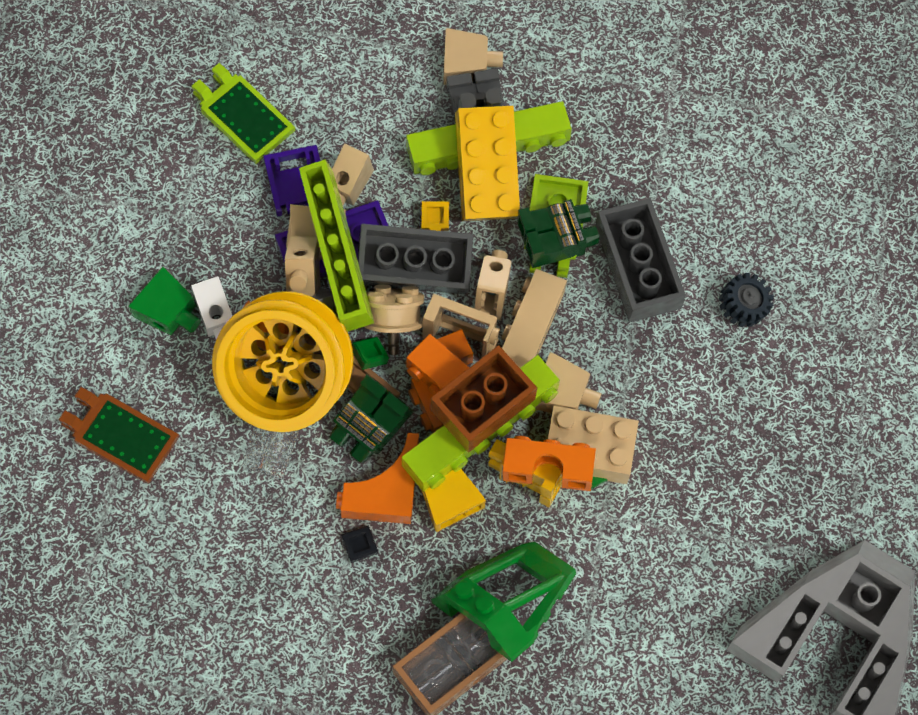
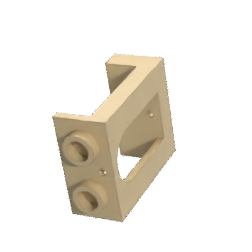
(435, 318)

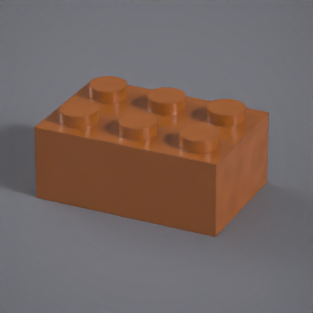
(483, 398)

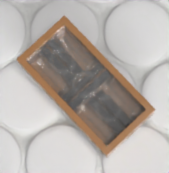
(447, 665)

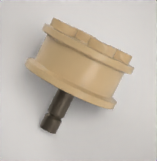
(395, 312)

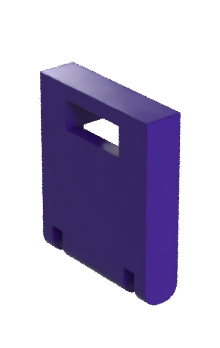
(287, 184)

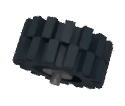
(746, 300)

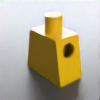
(453, 500)

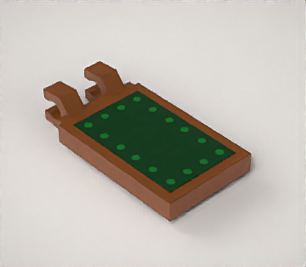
(120, 434)

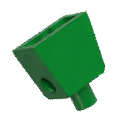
(165, 304)

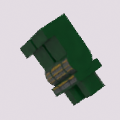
(556, 232)
(370, 418)

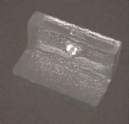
(269, 452)

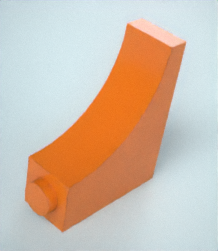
(383, 497)

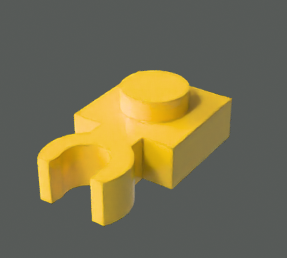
(435, 215)

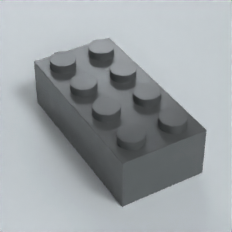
(415, 258)
(640, 260)

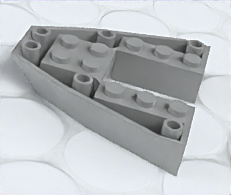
(863, 592)

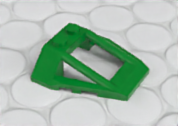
(496, 617)

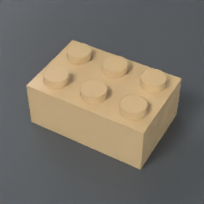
(610, 435)

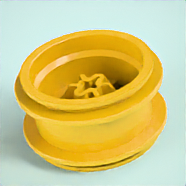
(247, 389)

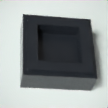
(359, 544)

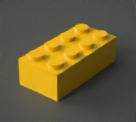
(487, 163)

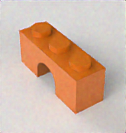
(525, 456)

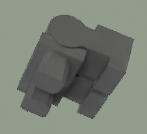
(483, 92)

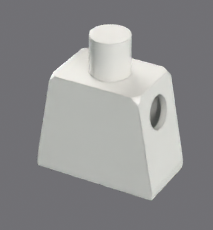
(210, 302)

